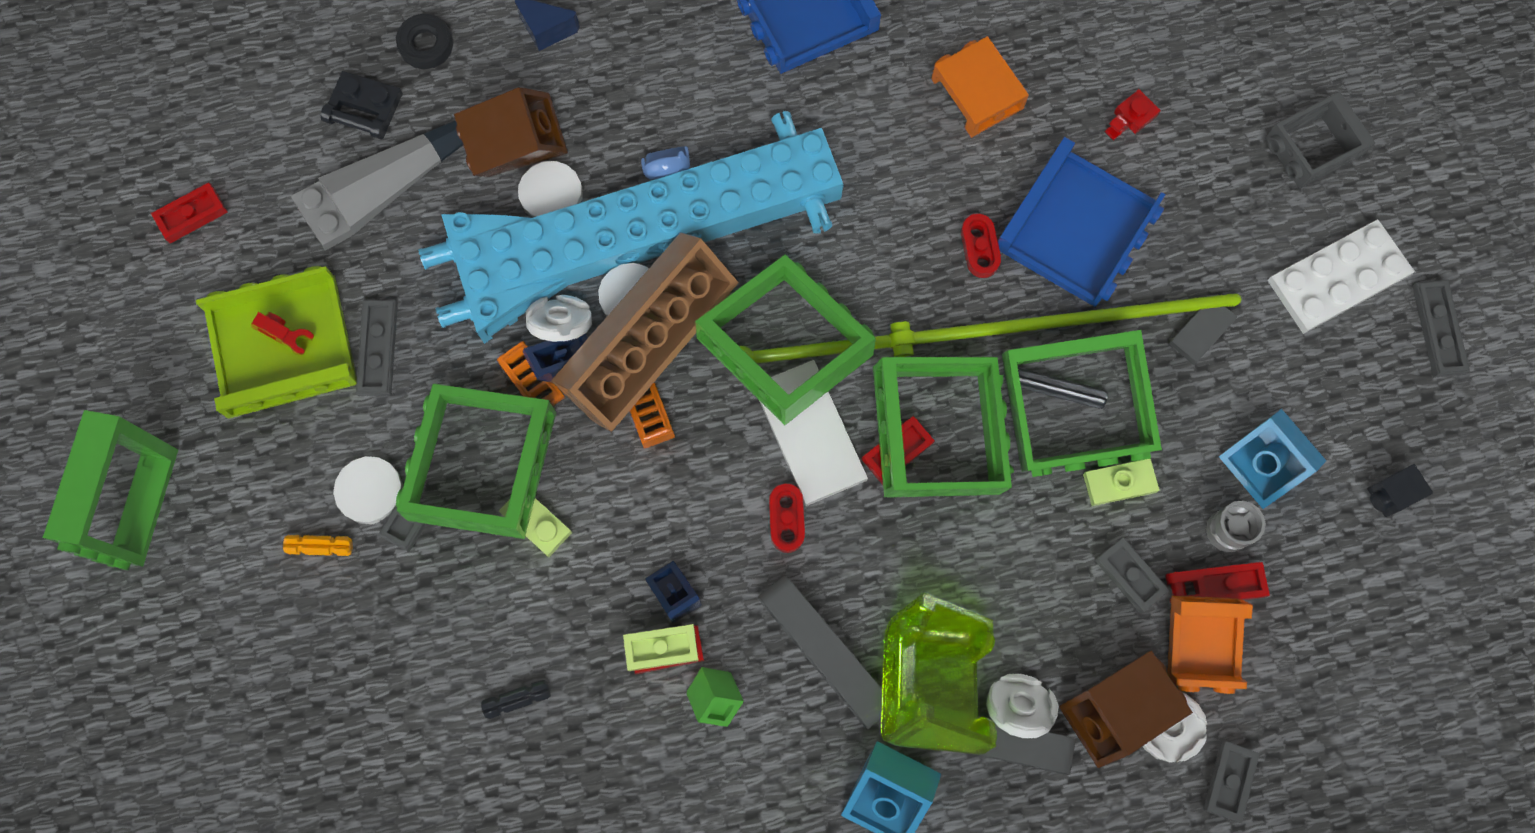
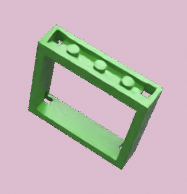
(750, 374)
(1141, 392)
(890, 429)
(527, 476)
(84, 481)

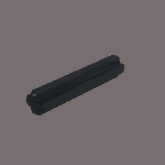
(1062, 388)

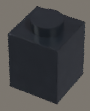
(1399, 491)

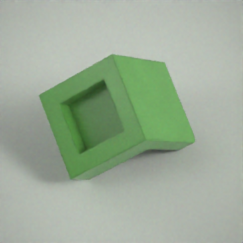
(714, 697)

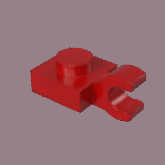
(1132, 114)
(273, 327)

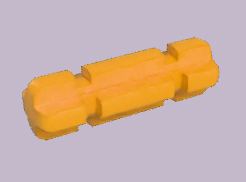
(318, 545)

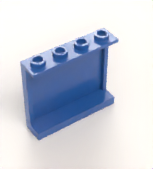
(808, 28)
(1079, 226)

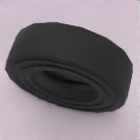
(420, 24)

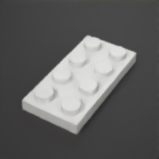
(1340, 276)

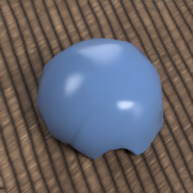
(665, 162)

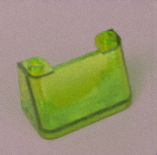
(933, 678)

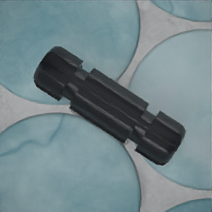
(515, 699)

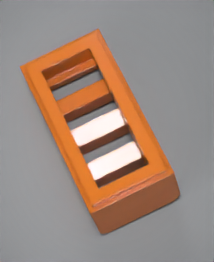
(512, 357)
(656, 436)

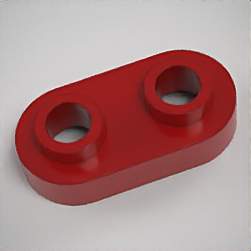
(980, 247)
(787, 518)

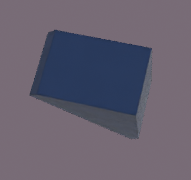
(547, 22)
(549, 357)
(673, 592)

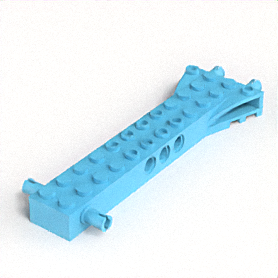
(520, 259)

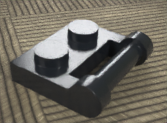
(364, 96)

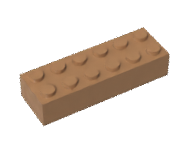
(645, 331)

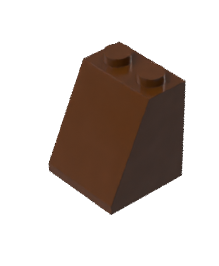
(510, 132)
(1126, 710)

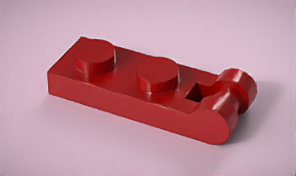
(1232, 581)

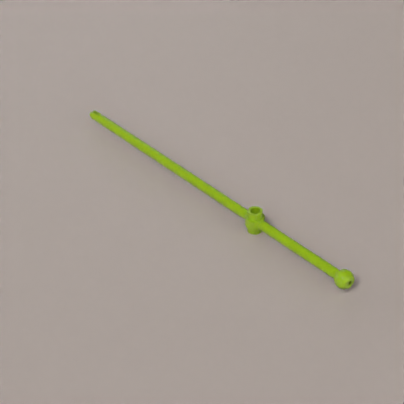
(903, 339)

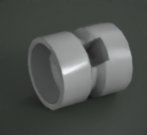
(1243, 526)

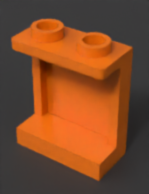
(980, 85)
(1207, 643)

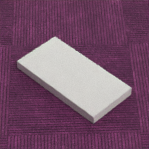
(815, 442)

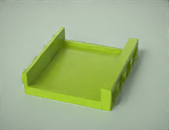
(262, 372)

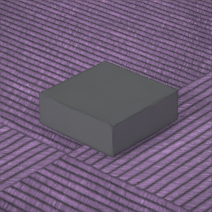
(400, 531)

